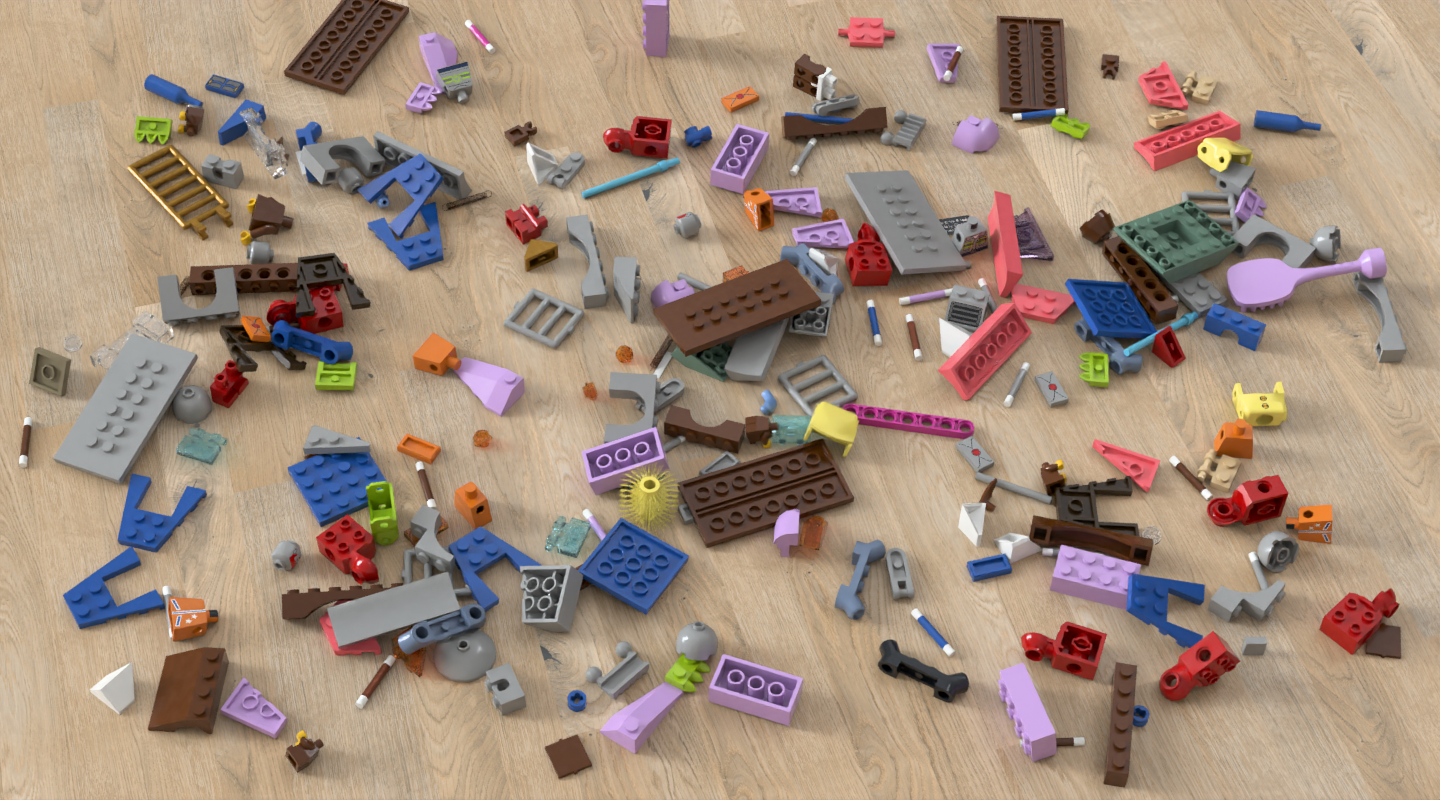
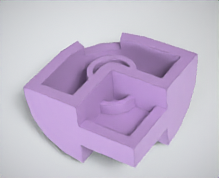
(976, 135)
(669, 292)
(786, 531)

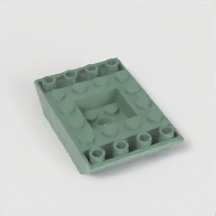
(1178, 240)

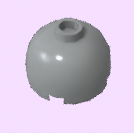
(1327, 242)
(191, 404)
(1277, 551)
(697, 641)

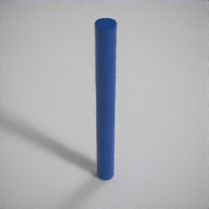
(824, 119)

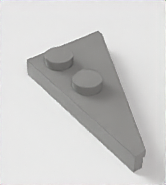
(329, 442)

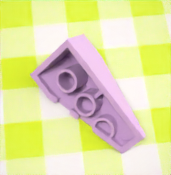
(437, 54)
(493, 385)
(639, 719)

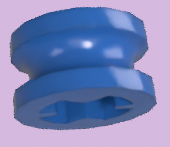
(571, 699)
(1141, 711)

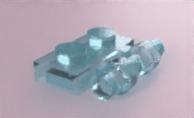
(789, 427)
(200, 450)
(573, 538)

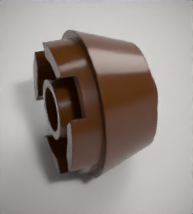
(1098, 228)

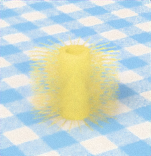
(648, 497)

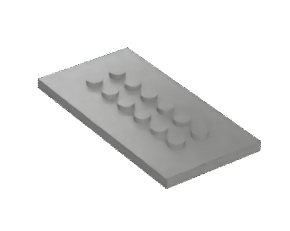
(905, 222)
(125, 408)

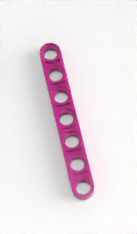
(917, 418)

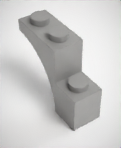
(428, 550)
(1230, 603)

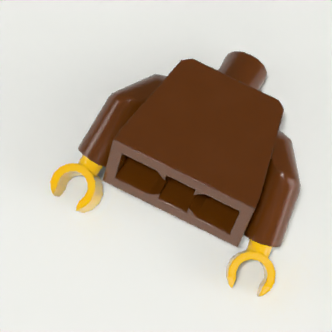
(265, 219)

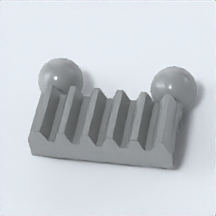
(908, 133)
(622, 675)

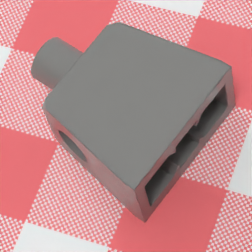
(1234, 178)

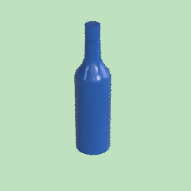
(169, 91)
(1282, 122)

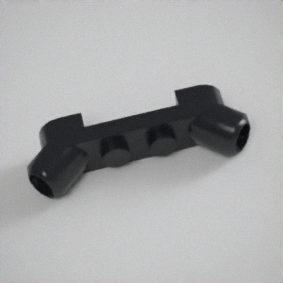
(944, 685)

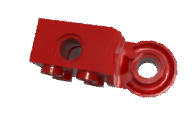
(647, 137)
(868, 259)
(327, 312)
(1250, 503)
(350, 550)
(1357, 619)
(1074, 650)
(1198, 666)

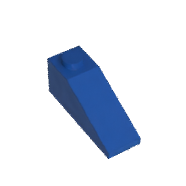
(235, 125)

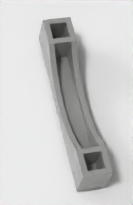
(592, 287)
(1389, 343)

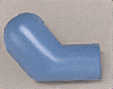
(382, 200)
(769, 404)

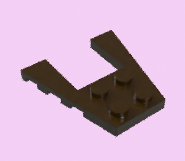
(324, 271)
(239, 342)
(1078, 504)

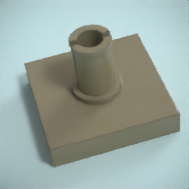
(50, 371)

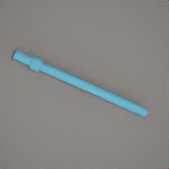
(661, 166)
(1185, 320)

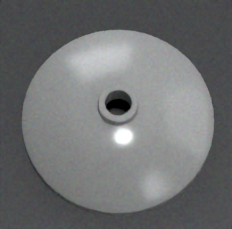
(465, 663)

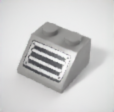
(967, 307)

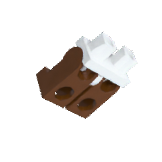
(814, 78)

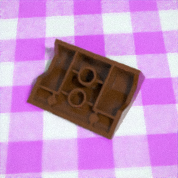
(190, 690)

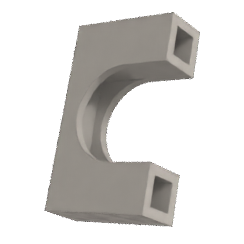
(319, 158)
(1258, 231)
(225, 303)
(639, 388)

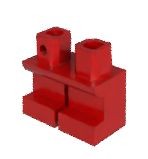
(524, 223)
(228, 385)

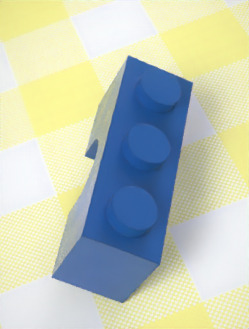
(1248, 330)

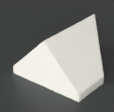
(540, 162)
(825, 261)
(952, 337)
(972, 521)
(1016, 546)
(116, 689)

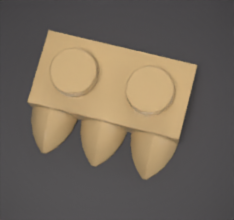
(1164, 119)

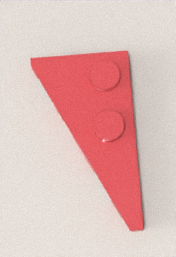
(1132, 464)

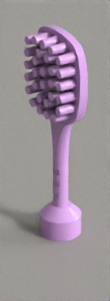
(1272, 281)

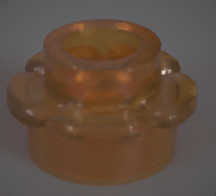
(829, 215)
(624, 354)
(590, 390)
(482, 438)

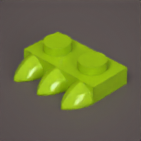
(1071, 126)
(153, 128)
(1095, 369)
(685, 671)

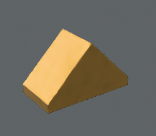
(539, 253)

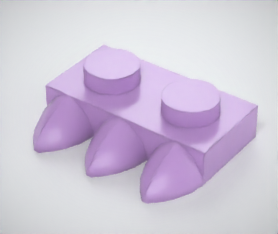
(421, 98)
(1248, 205)

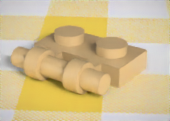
(1204, 87)
(1225, 471)

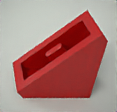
(1168, 348)

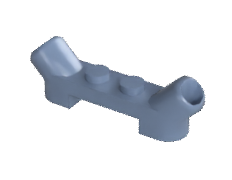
(800, 257)
(1118, 360)
(847, 596)
(444, 627)

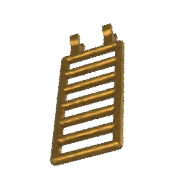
(168, 206)

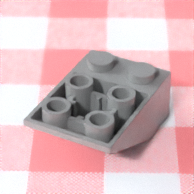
(627, 284)
(816, 320)

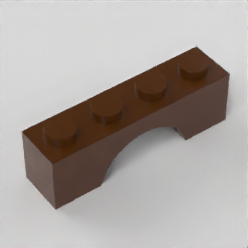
(724, 436)

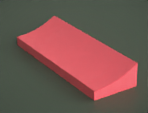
(1183, 141)
(1004, 243)
(986, 350)

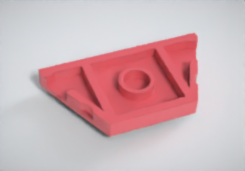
(1162, 88)
(1040, 303)
(356, 649)

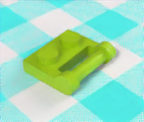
(336, 376)

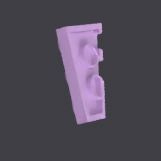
(941, 57)
(797, 201)
(826, 234)
(253, 710)

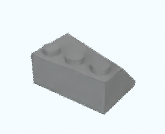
(550, 596)

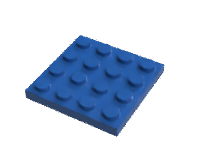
(1110, 308)
(335, 483)
(633, 565)

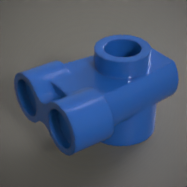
(695, 137)

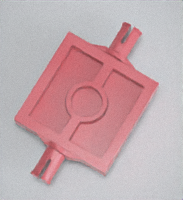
(866, 32)

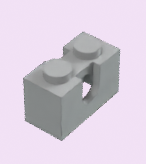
(230, 169)
(505, 688)

